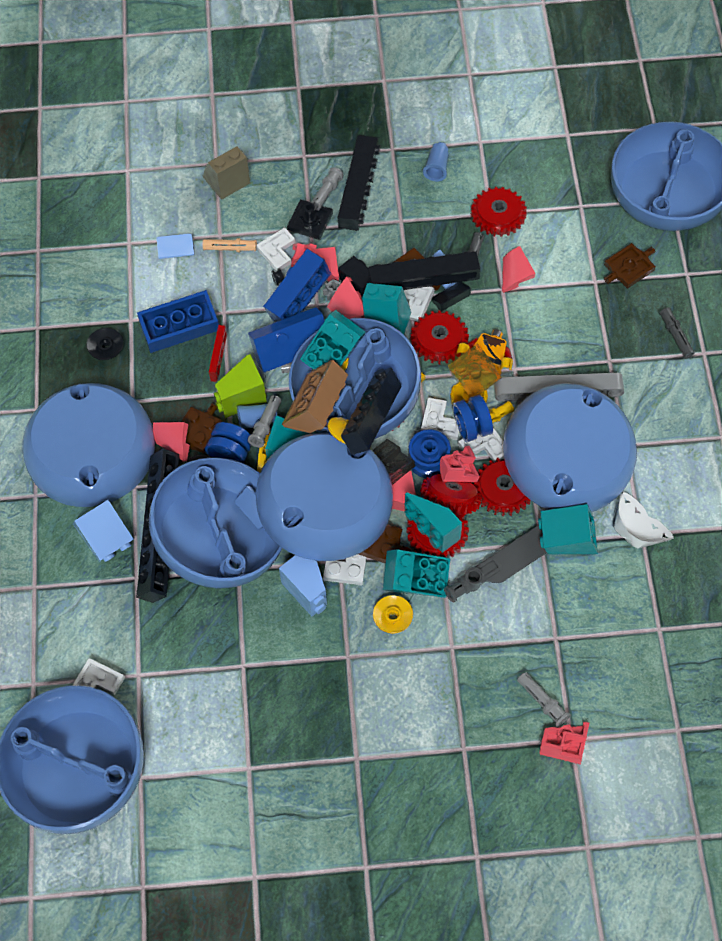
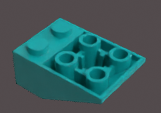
(333, 341)
(433, 520)
(416, 573)

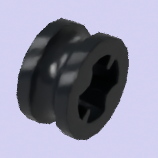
(277, 276)

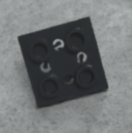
(310, 219)

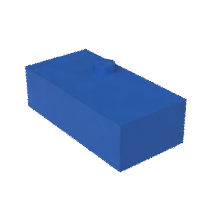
(298, 287)
(178, 321)
(280, 341)

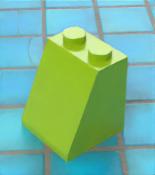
(240, 387)

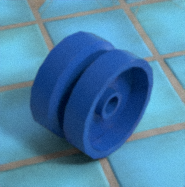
(473, 418)
(228, 442)
(426, 451)

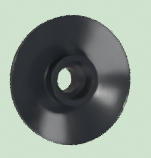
(102, 338)

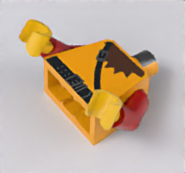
(493, 347)

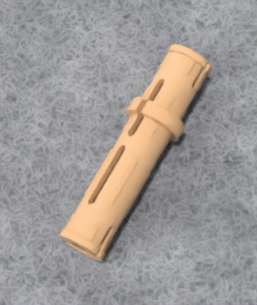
(250, 245)

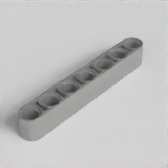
(522, 387)

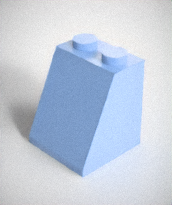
(103, 531)
(304, 583)

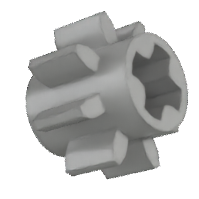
(330, 288)

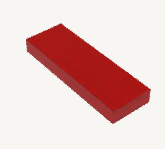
(218, 352)

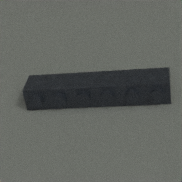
(358, 183)
(427, 271)
(371, 411)

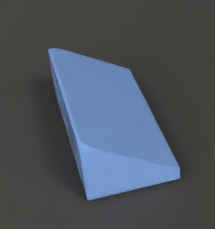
(247, 503)

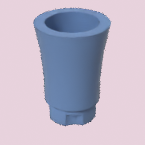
(437, 162)
(250, 415)

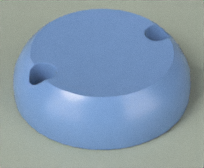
(669, 176)
(379, 349)
(570, 442)
(88, 445)
(323, 498)
(204, 531)
(72, 762)

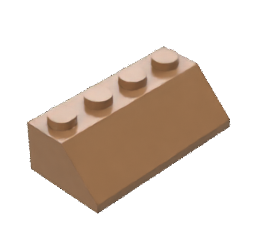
(316, 398)

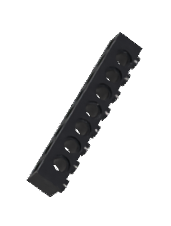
(152, 569)

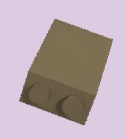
(227, 173)

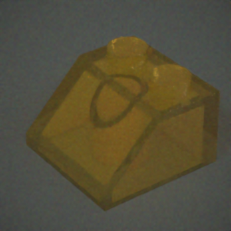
(474, 371)

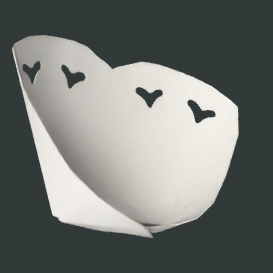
(637, 527)

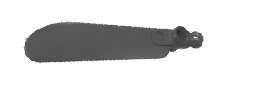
(500, 565)

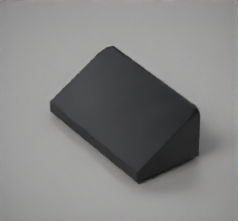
(451, 296)

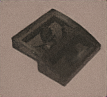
(394, 460)

